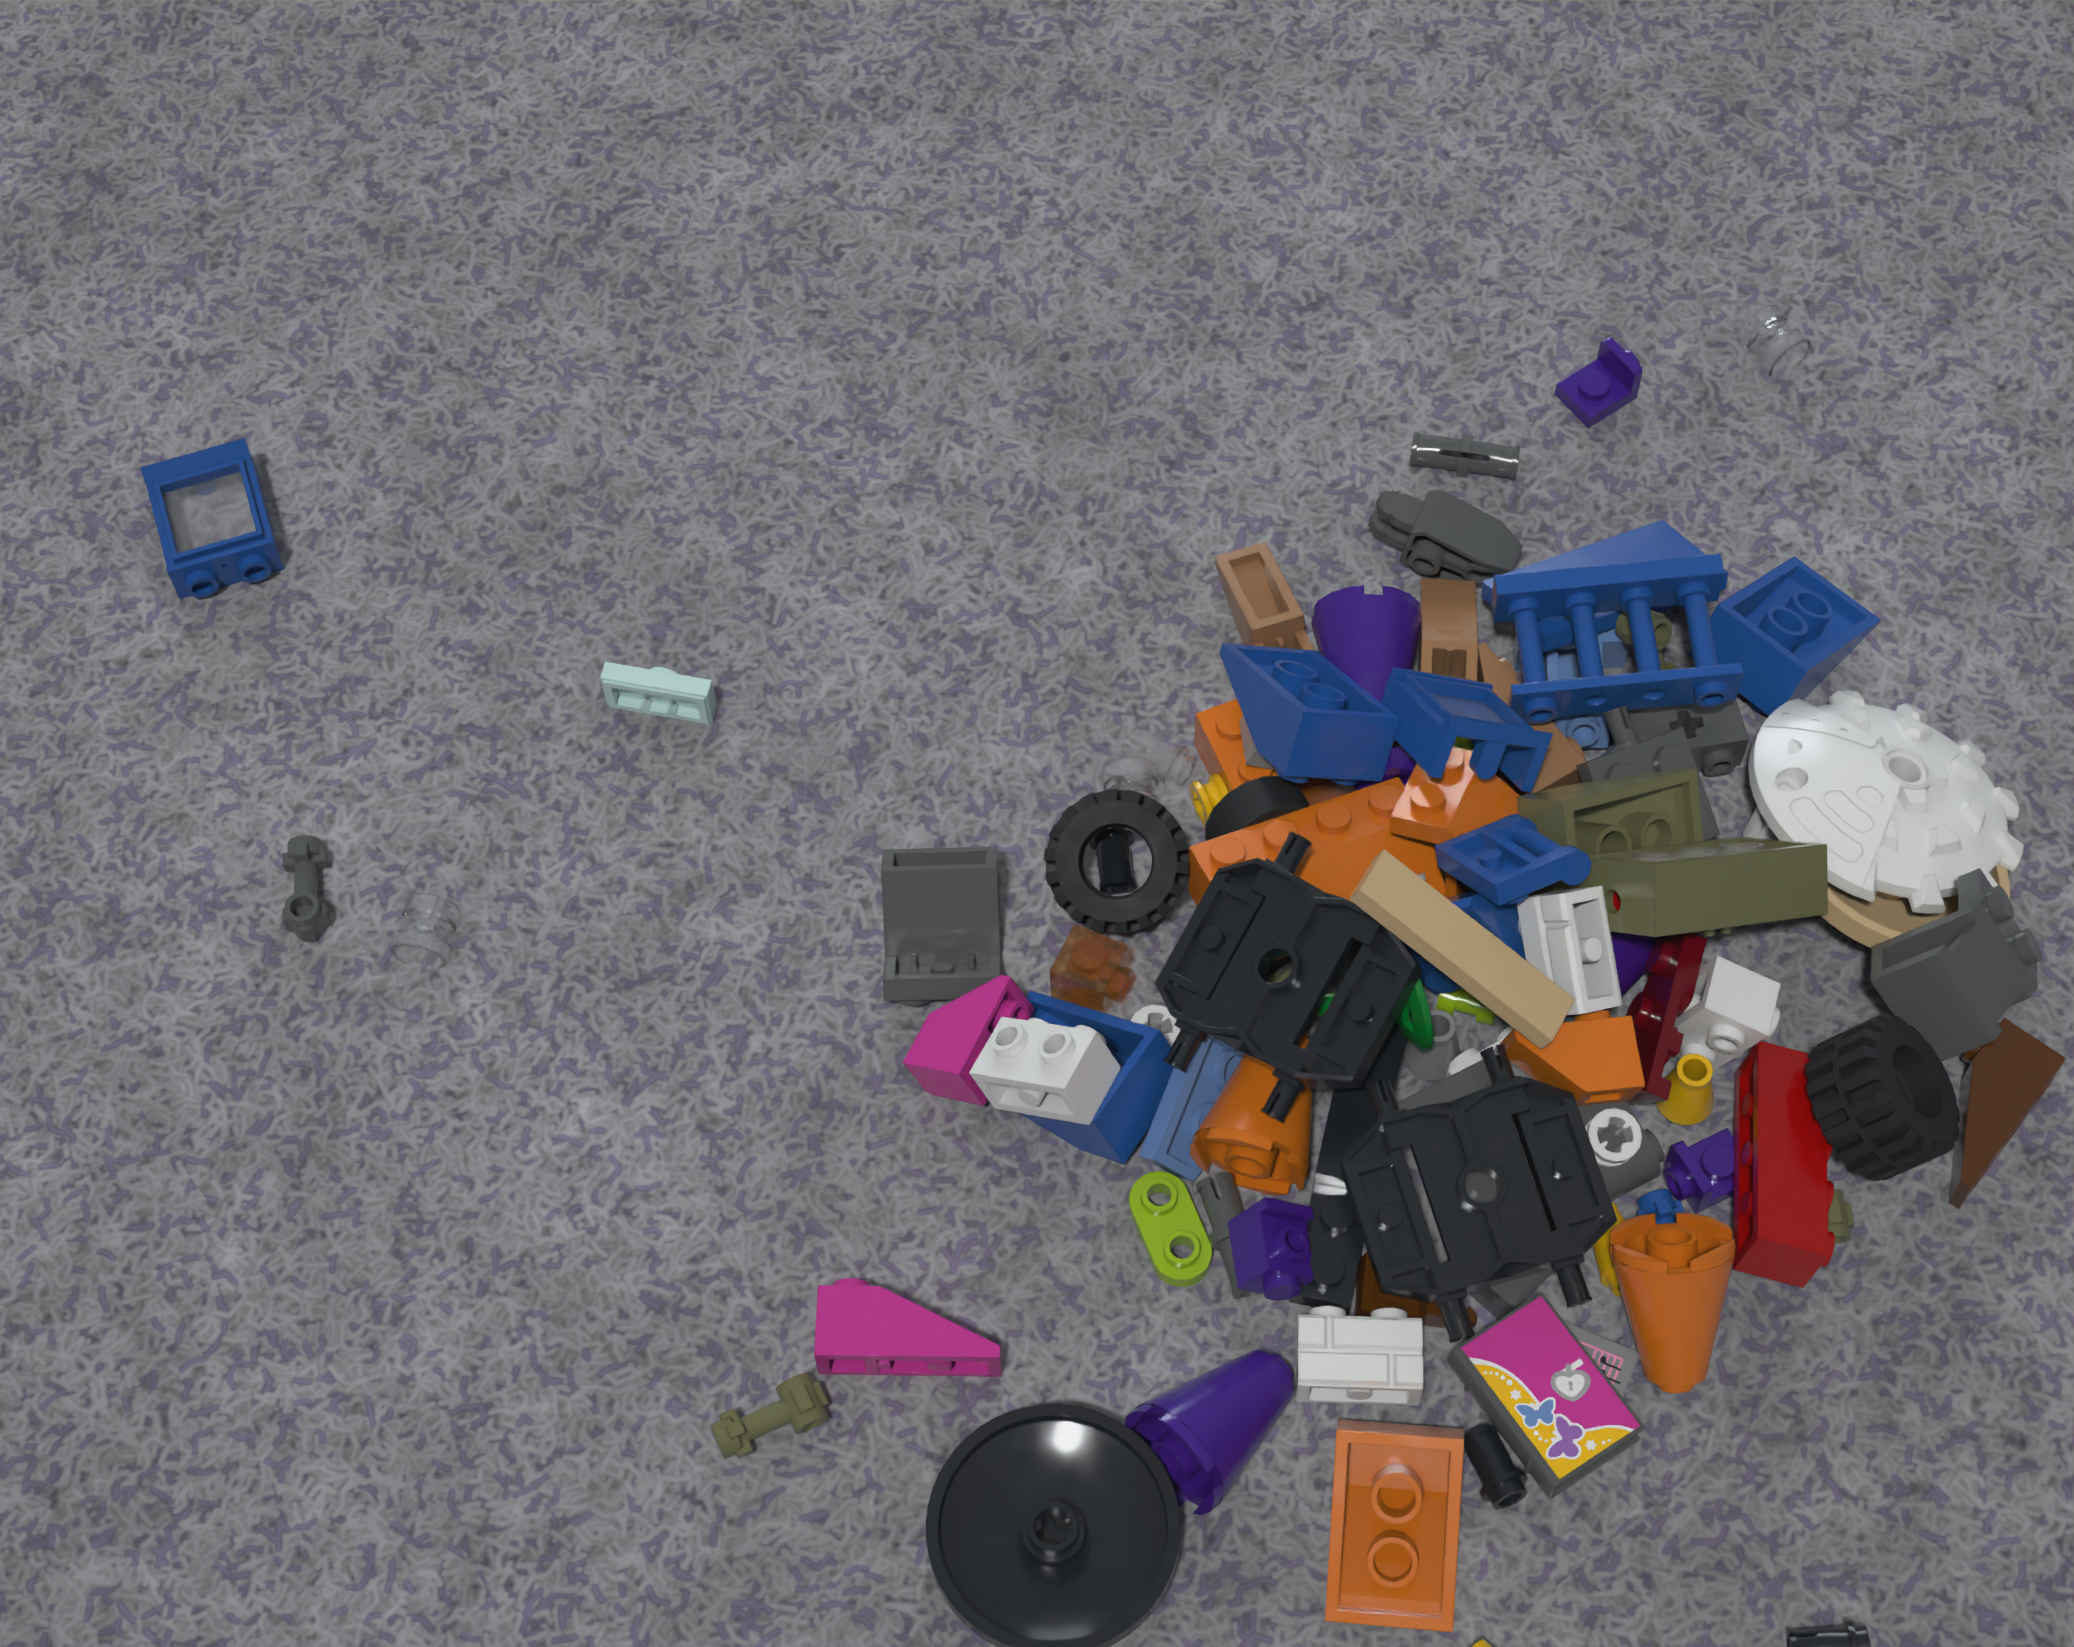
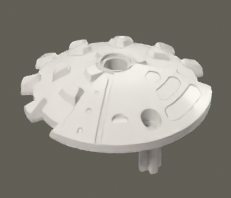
(1884, 794)

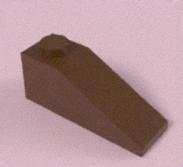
(1995, 1099)

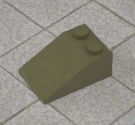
(1618, 813)

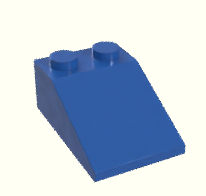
(1787, 633)
(1309, 715)
(1135, 1092)

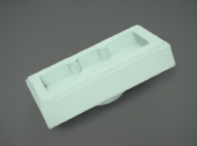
(659, 692)

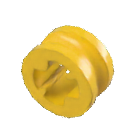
(1207, 796)

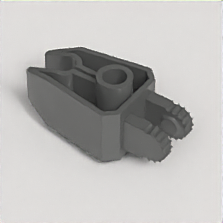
(1445, 536)

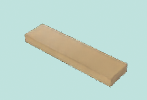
(1462, 949)

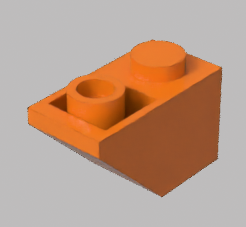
(1589, 1057)

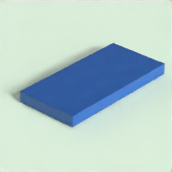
(1640, 544)

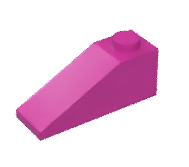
(881, 1333)

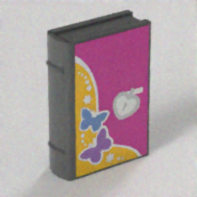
(1545, 1395)

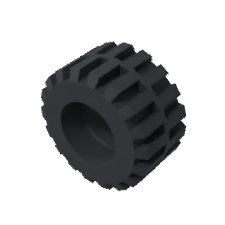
(1066, 868)
(1882, 1097)

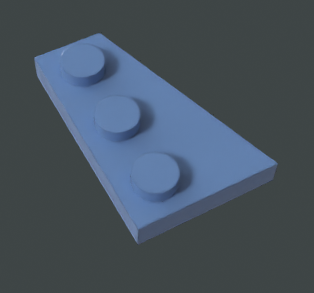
(1185, 1107)

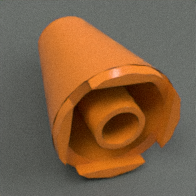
(1248, 1142)
(1673, 1292)

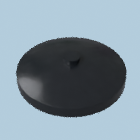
(1053, 1529)

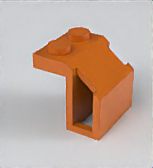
(1451, 806)

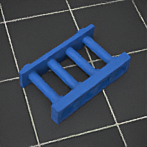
(1615, 587)

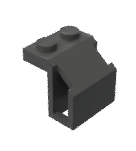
(939, 922)
(1959, 970)

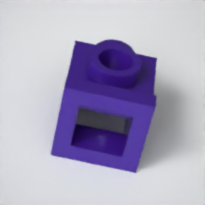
(1272, 1248)

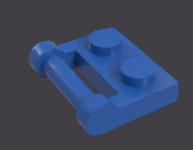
(1510, 860)

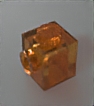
(1091, 970)

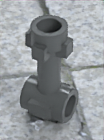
(302, 910)

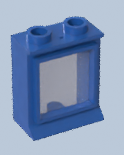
(212, 519)
(1442, 707)

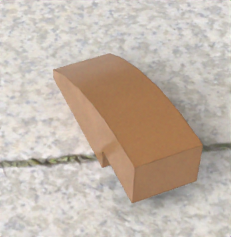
(1261, 599)

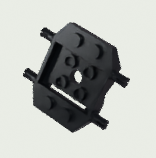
(1222, 992)
(1481, 1240)

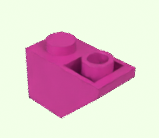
(957, 1034)

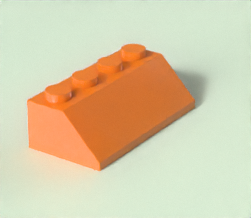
(1344, 841)

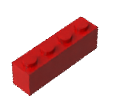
(1779, 1170)

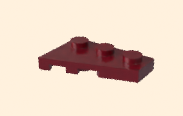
(1667, 993)

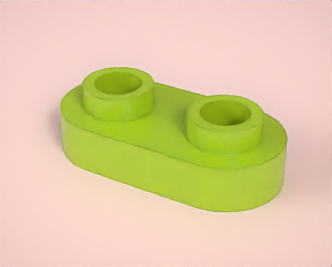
(1170, 1226)

